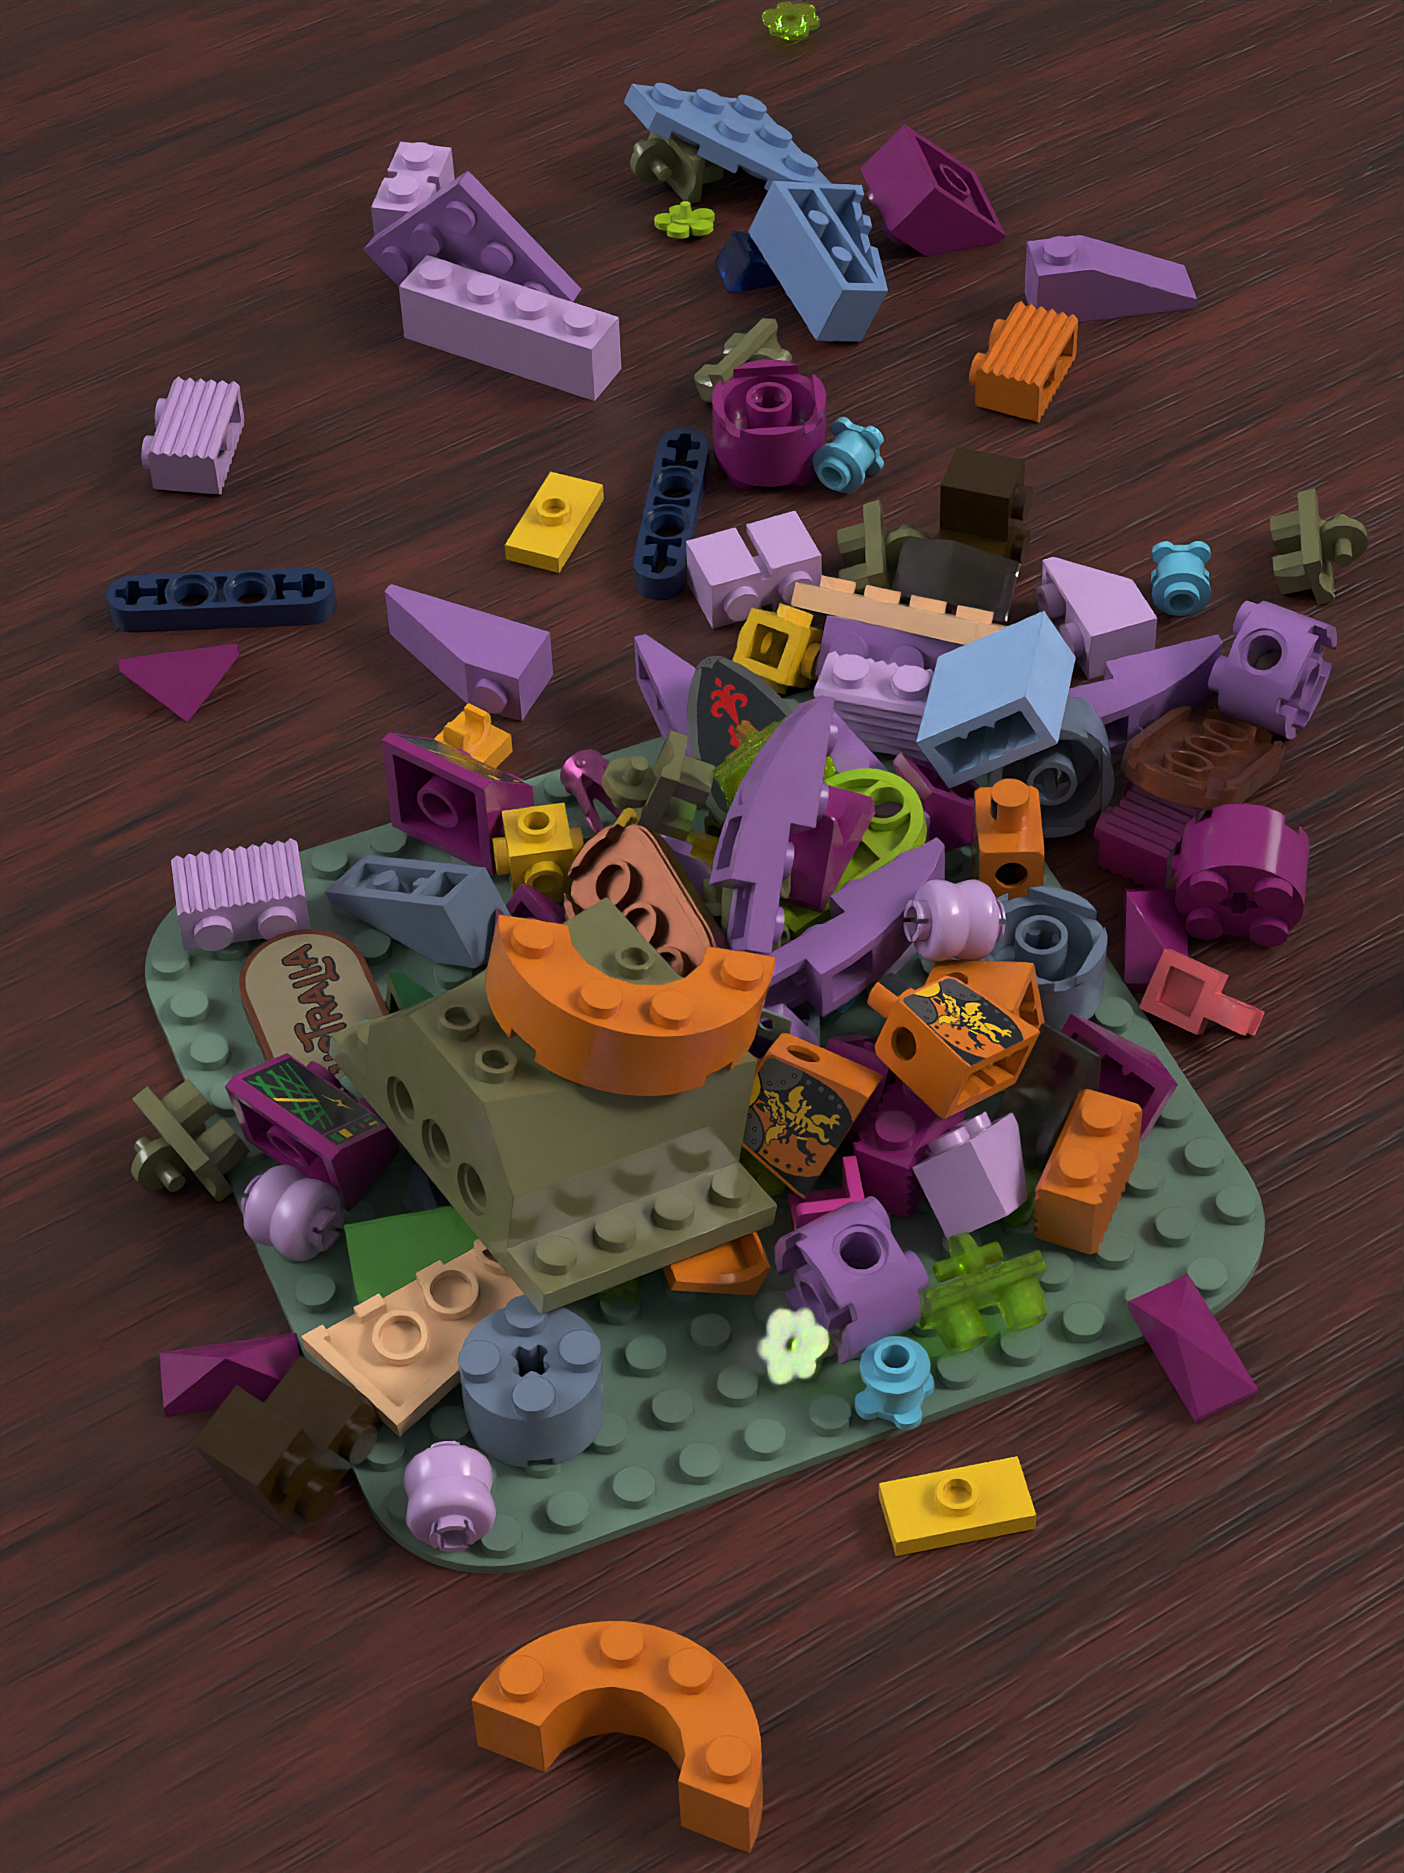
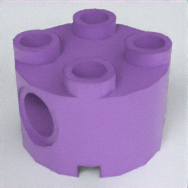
(1273, 668)
(853, 1276)

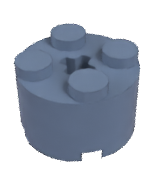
(1072, 776)
(1063, 942)
(532, 1384)

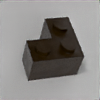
(985, 504)
(293, 1446)

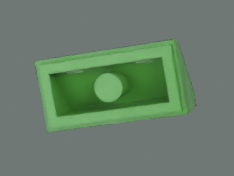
(394, 1248)

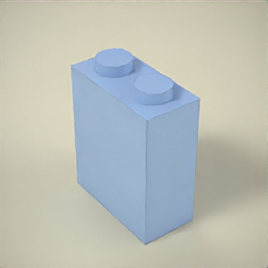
(996, 700)

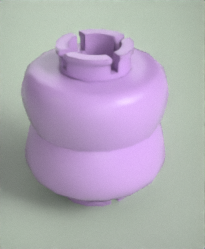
(954, 920)
(292, 1212)
(449, 1496)

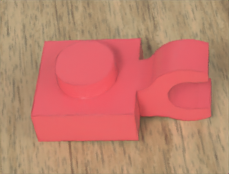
(1191, 995)

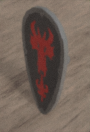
(718, 701)

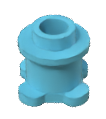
(849, 456)
(1180, 577)
(896, 1382)

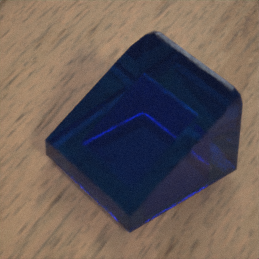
(744, 265)

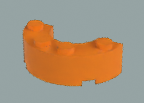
(617, 1031)
(638, 1685)

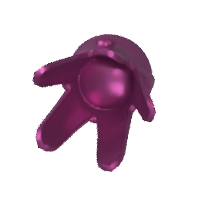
(583, 778)

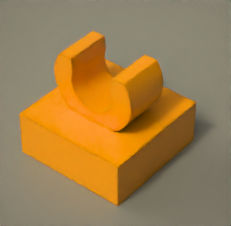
(475, 735)

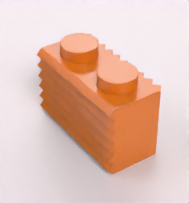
(1024, 361)
(1087, 1171)

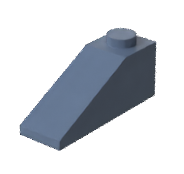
(425, 905)

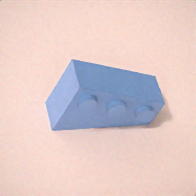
(822, 255)

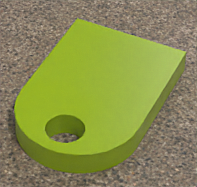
(880, 843)

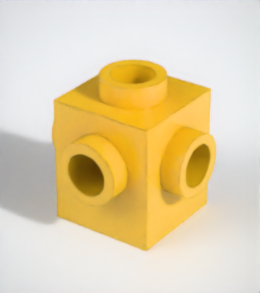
(780, 647)
(538, 849)

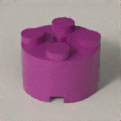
(768, 425)
(1242, 875)

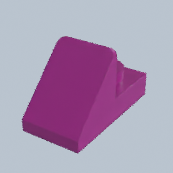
(826, 850)

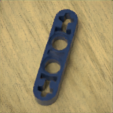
(671, 512)
(220, 607)

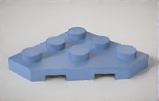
(726, 130)

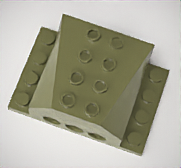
(547, 1172)

